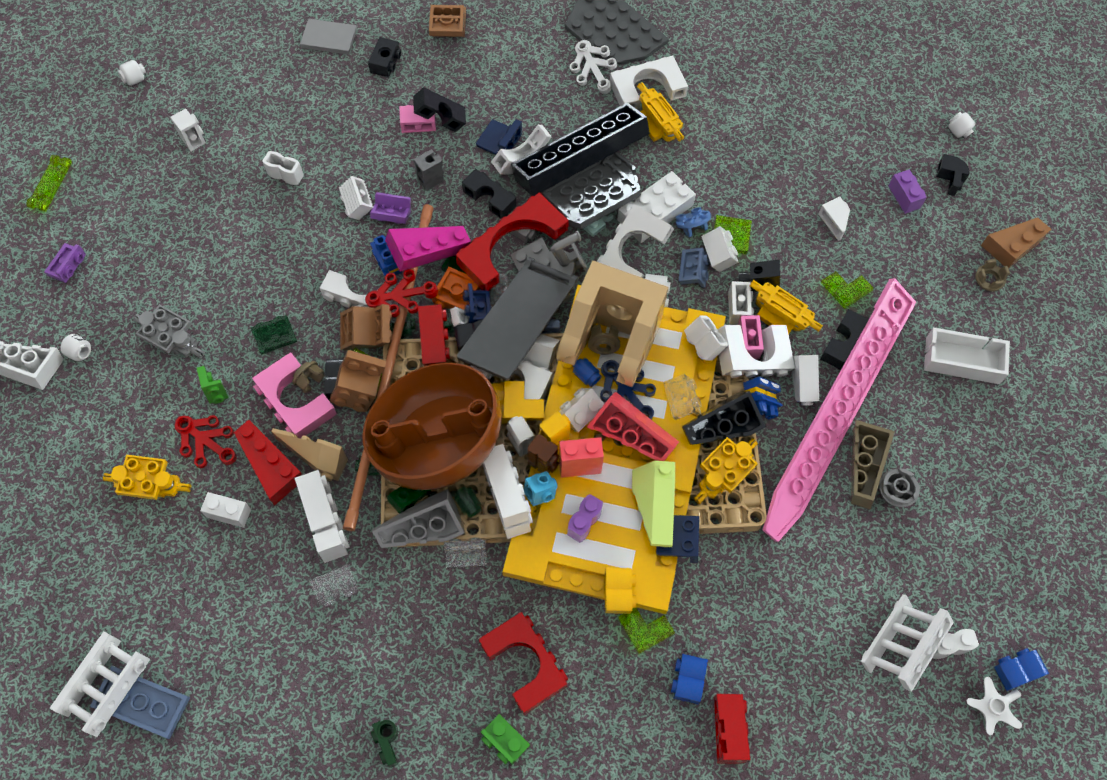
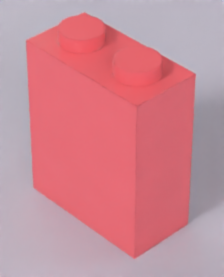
(581, 457)

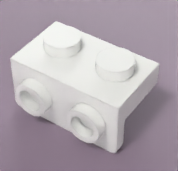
(581, 408)

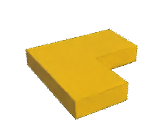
(518, 406)

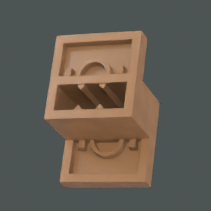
(447, 20)
(365, 327)
(357, 381)

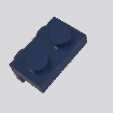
(477, 304)

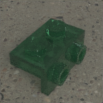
(273, 334)

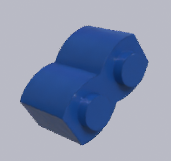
(1020, 670)
(689, 679)

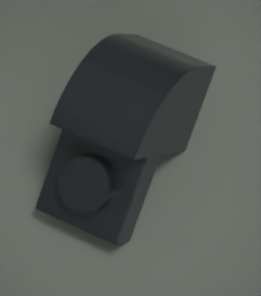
(952, 169)

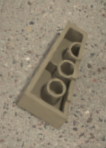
(868, 461)

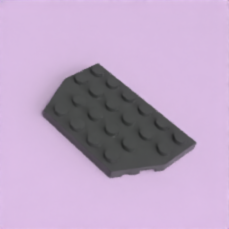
(616, 26)
(595, 191)

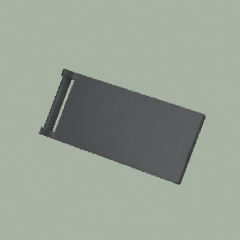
(517, 320)

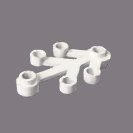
(592, 64)

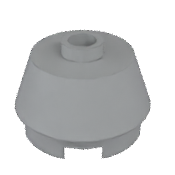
(899, 488)

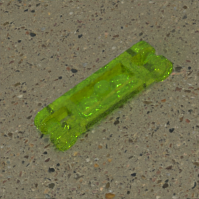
(49, 183)

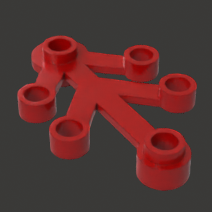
(398, 293)
(203, 438)

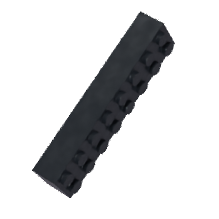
(580, 149)

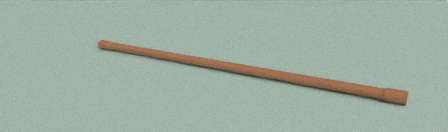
(353, 511)

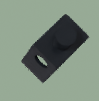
(762, 273)

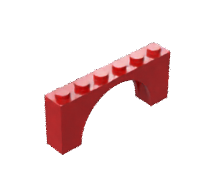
(534, 214)

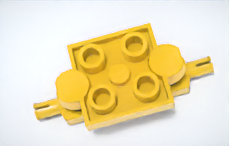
(661, 117)
(782, 308)
(726, 468)
(145, 478)

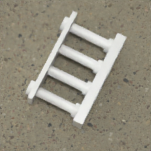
(918, 657)
(85, 675)

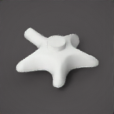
(995, 707)

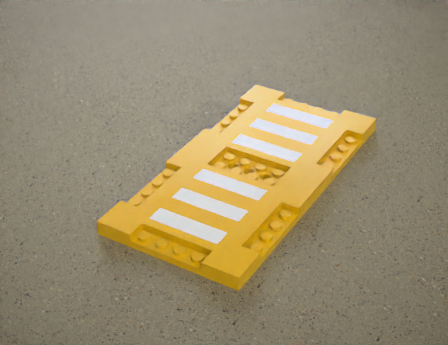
(619, 535)

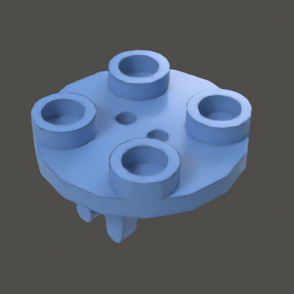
(695, 218)

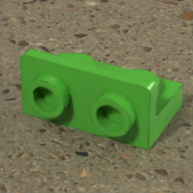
(212, 389)
(505, 740)

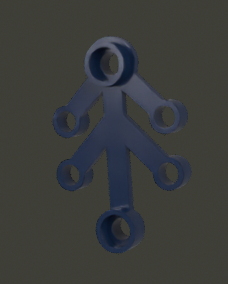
(626, 390)

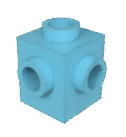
(540, 488)

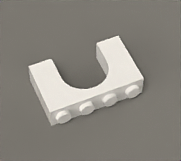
(662, 70)
(636, 222)
(738, 362)
(535, 379)

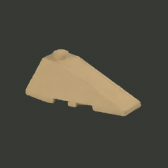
(319, 455)

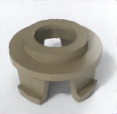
(991, 268)
(598, 338)
(303, 372)

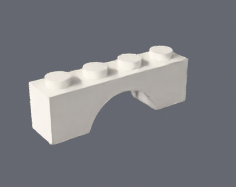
(336, 288)

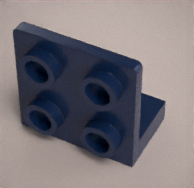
(500, 136)
(684, 539)

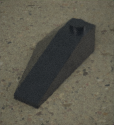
(730, 418)

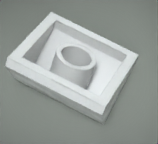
(542, 351)

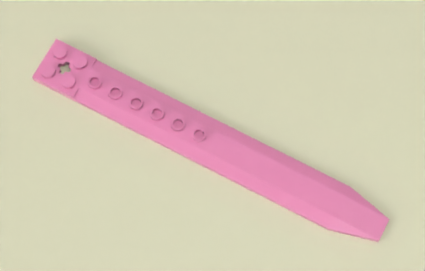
(838, 410)

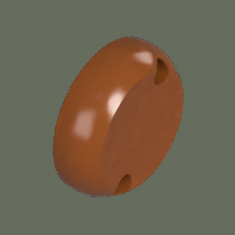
(433, 426)

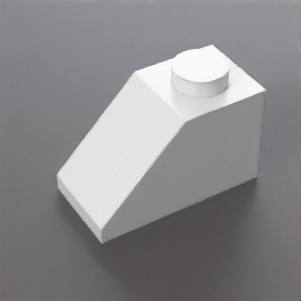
(835, 215)

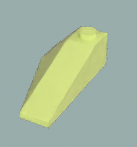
(655, 494)

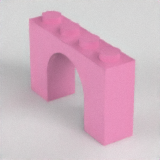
(298, 420)

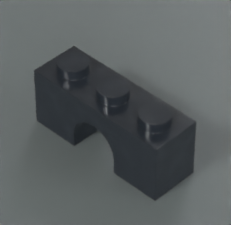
(428, 103)
(479, 184)
(838, 351)

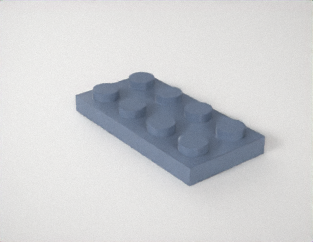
(148, 705)

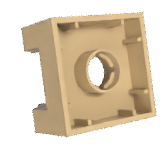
(619, 300)

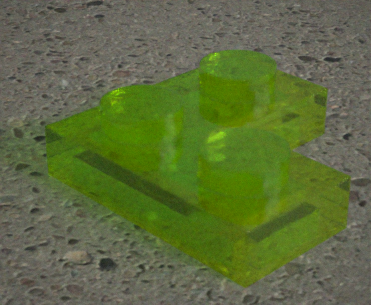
(739, 230)
(846, 293)
(643, 635)

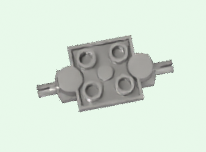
(167, 332)

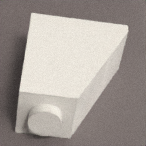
(806, 379)

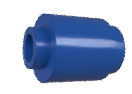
(586, 372)

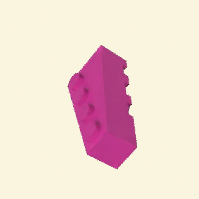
(425, 245)

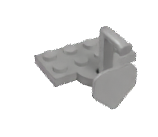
(556, 258)

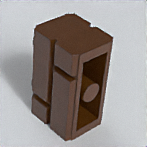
(543, 454)

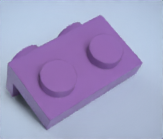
(391, 208)
(65, 262)

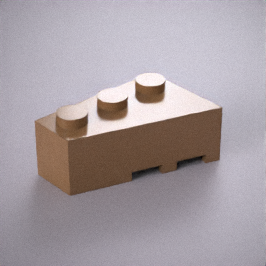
(1016, 241)

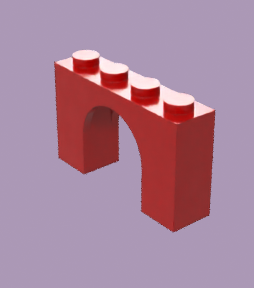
(519, 632)

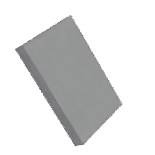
(328, 36)

